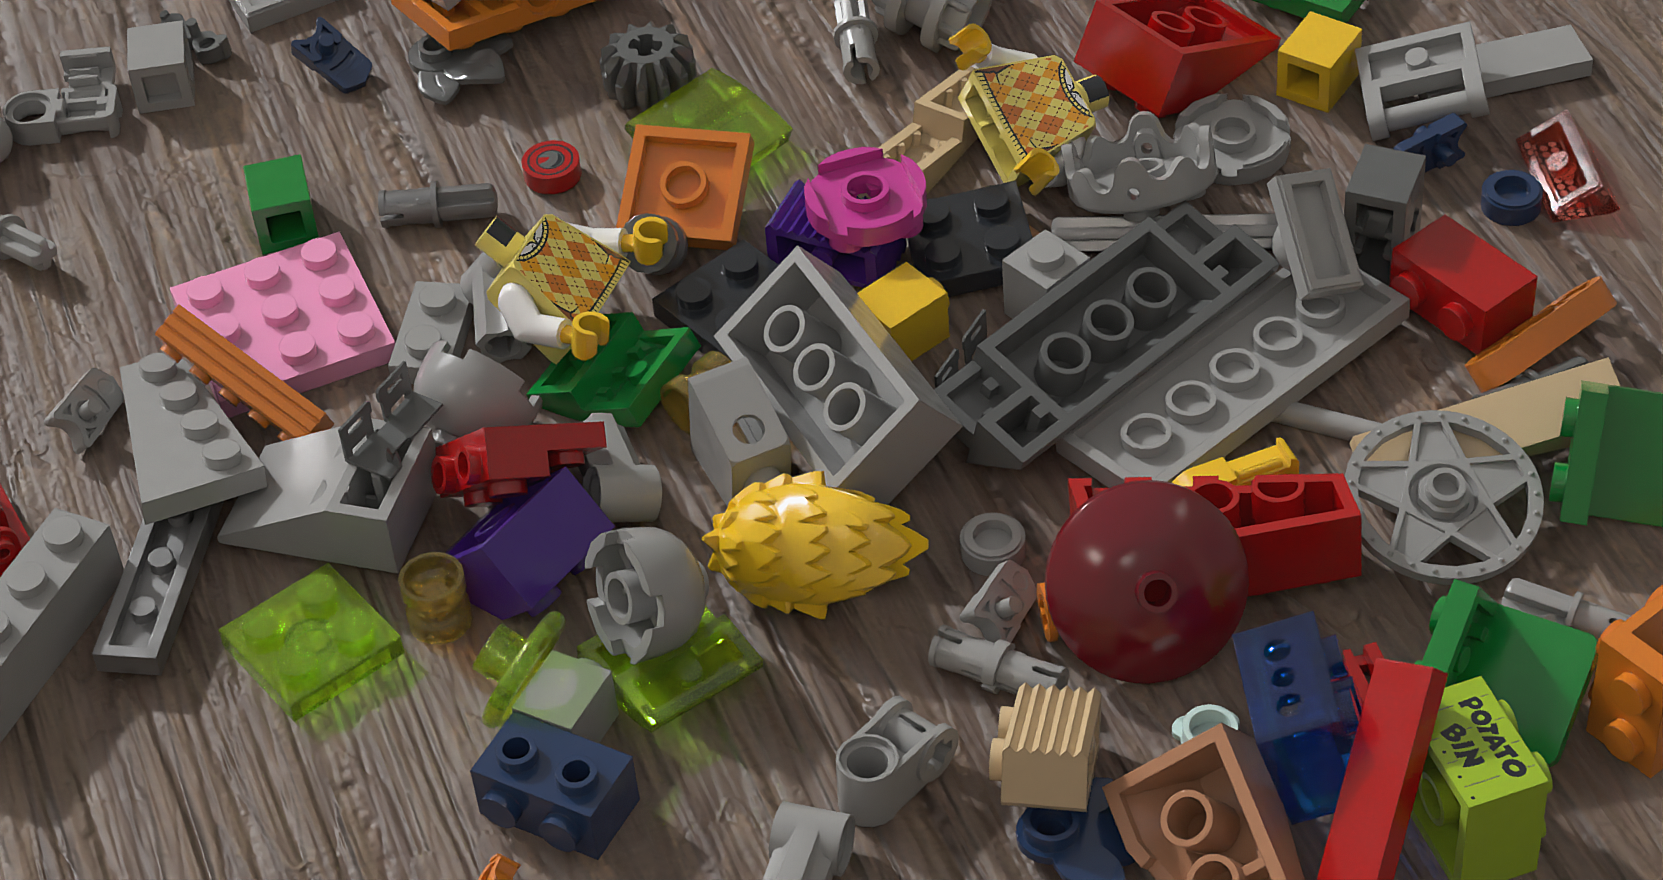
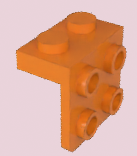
(1629, 688)

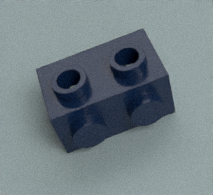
(555, 785)

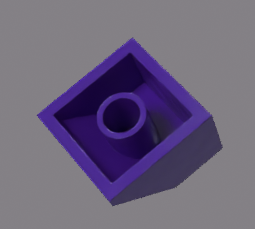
(529, 546)

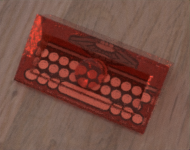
(1567, 169)

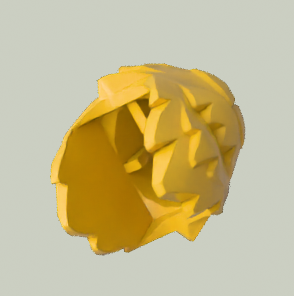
(809, 543)

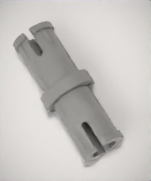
(992, 663)

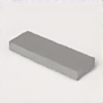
(1528, 62)

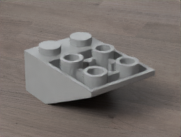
(332, 508)

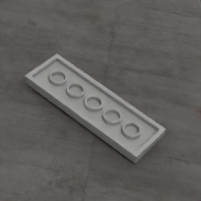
(1231, 379)

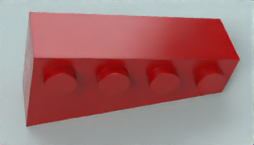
(1290, 526)

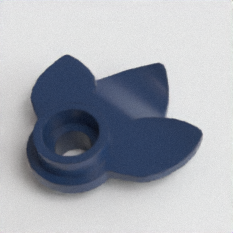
(1081, 842)

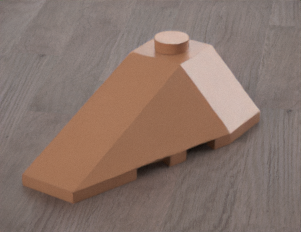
(1205, 813)

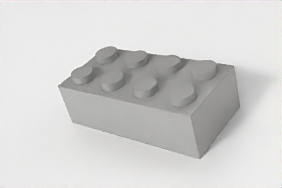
(838, 379)

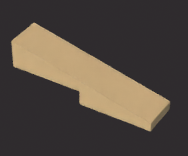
(938, 131)
(1525, 412)

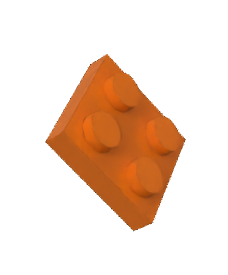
(691, 178)

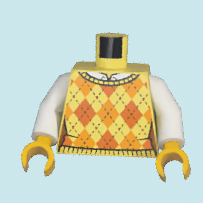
(1025, 108)
(562, 277)

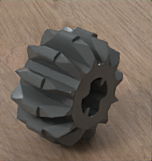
(646, 65)

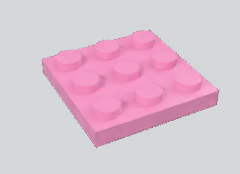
(294, 314)

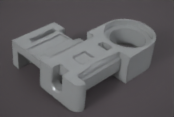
(83, 104)

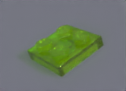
(311, 641)

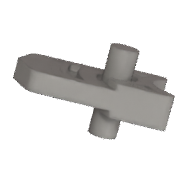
(87, 408)
(1001, 602)

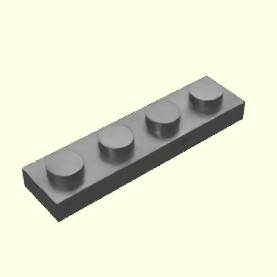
(154, 592)

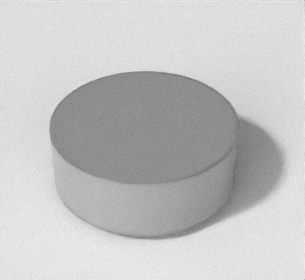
(990, 541)

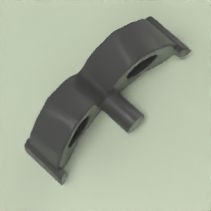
(206, 44)

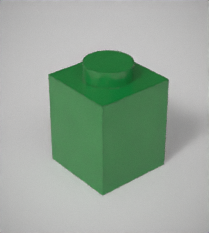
(280, 203)

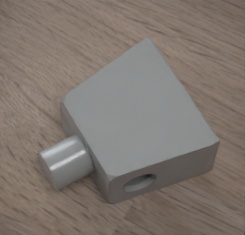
(738, 454)

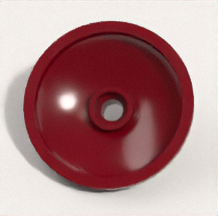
(1121, 545)

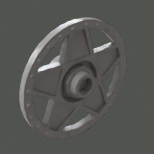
(1445, 496)

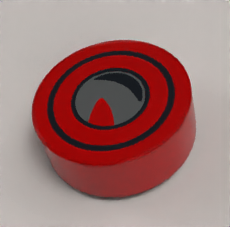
(551, 167)

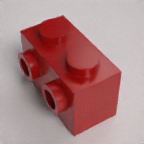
(1462, 284)

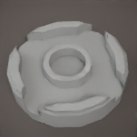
(1247, 136)

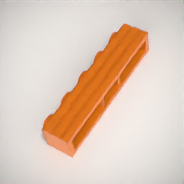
(239, 377)

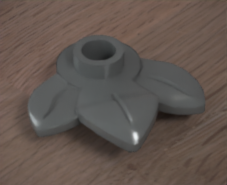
(443, 71)

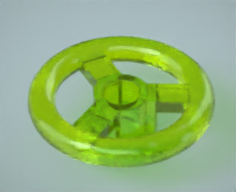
(514, 662)

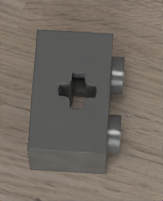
(1383, 206)

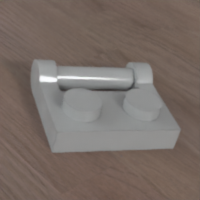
(1420, 66)

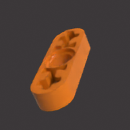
(1540, 334)

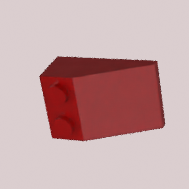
(1170, 49)

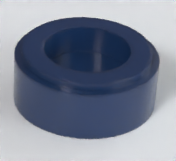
(1511, 197)

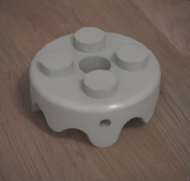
(1140, 180)

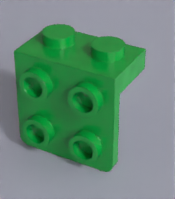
(1612, 456)
(1521, 657)

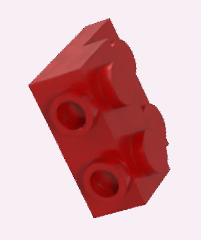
(504, 459)

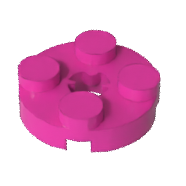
(853, 223)

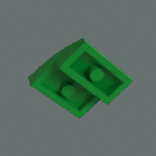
(622, 375)

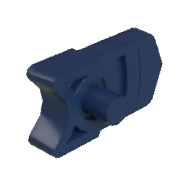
(333, 58)
(1437, 142)

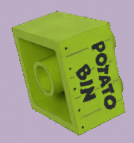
(1481, 789)

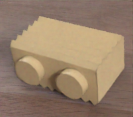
(1047, 748)

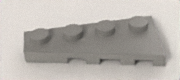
(183, 441)

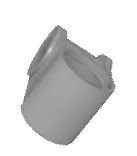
(890, 762)

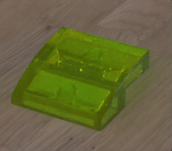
(719, 104)
(681, 679)

